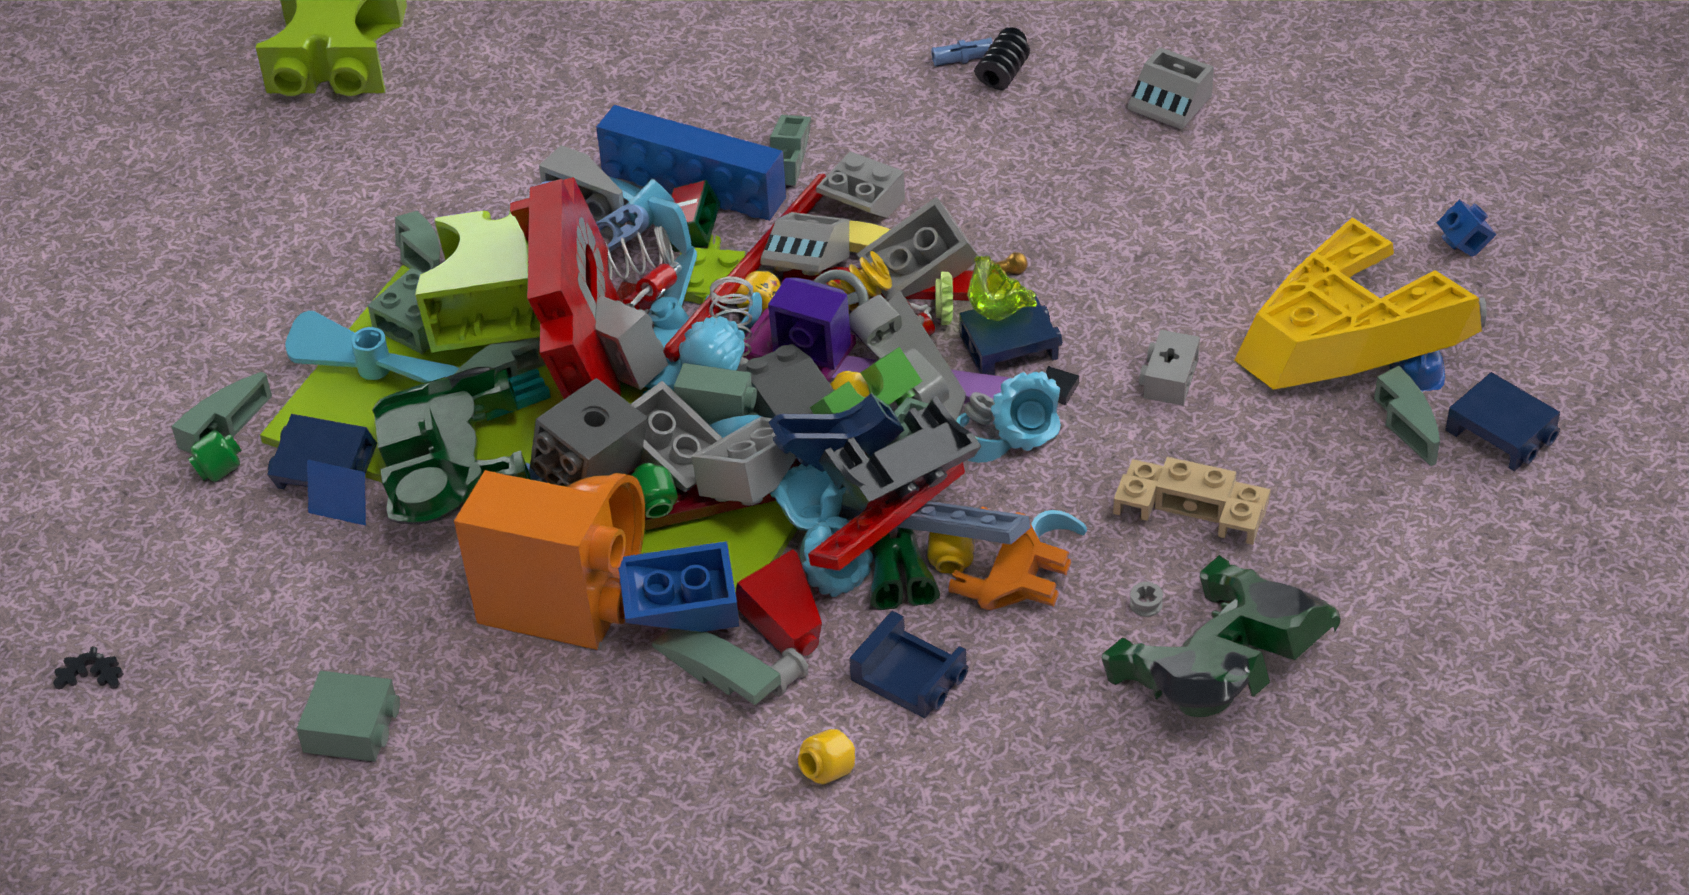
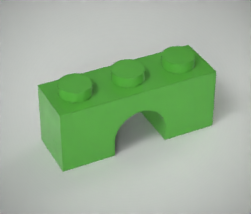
(887, 379)

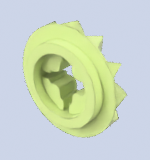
(944, 298)

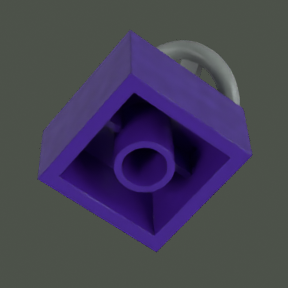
(815, 316)

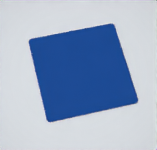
(336, 492)

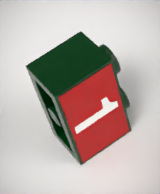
(700, 210)

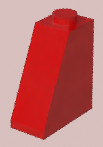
(781, 604)

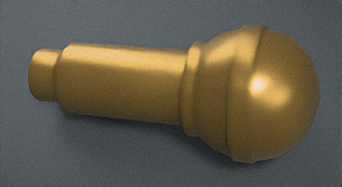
(1015, 263)

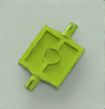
(710, 266)

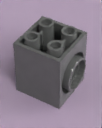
(588, 436)

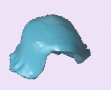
(713, 344)
(1027, 410)
(808, 496)
(828, 580)

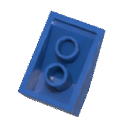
(680, 588)

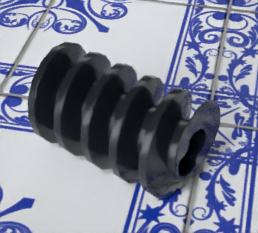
(1003, 59)

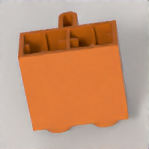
(550, 554)

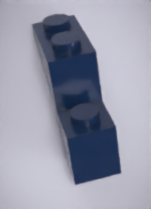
(809, 435)

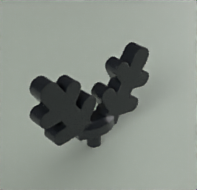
(103, 667)

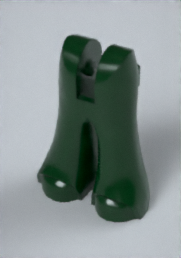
(887, 587)

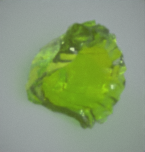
(995, 293)

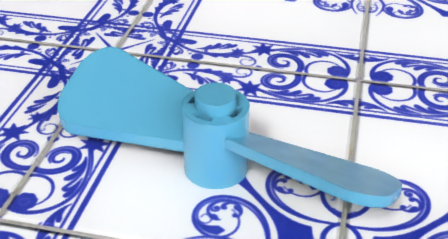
(660, 209)
(670, 316)
(325, 342)

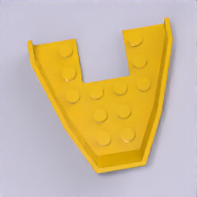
(1332, 327)

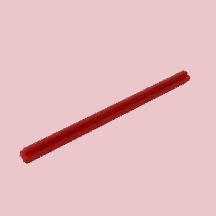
(748, 264)

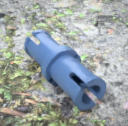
(960, 52)

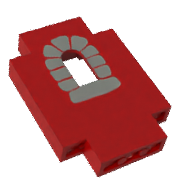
(565, 281)

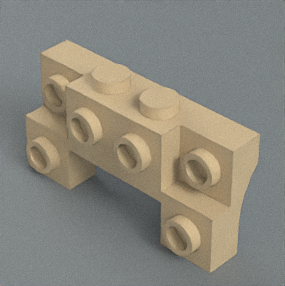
(1193, 492)

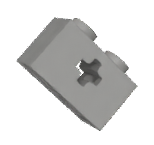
(1170, 367)

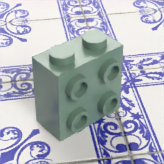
(398, 313)
(716, 392)
(348, 716)

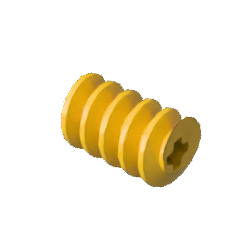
(873, 276)

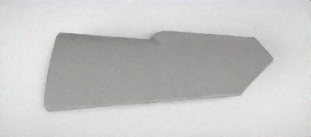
(893, 325)

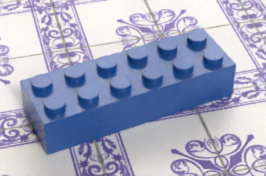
(676, 154)

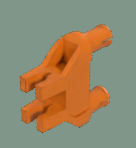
(1014, 574)

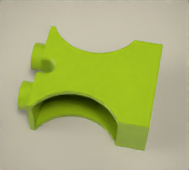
(329, 44)
(480, 286)

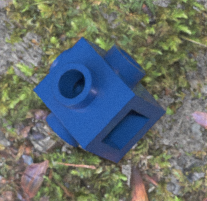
(1466, 228)

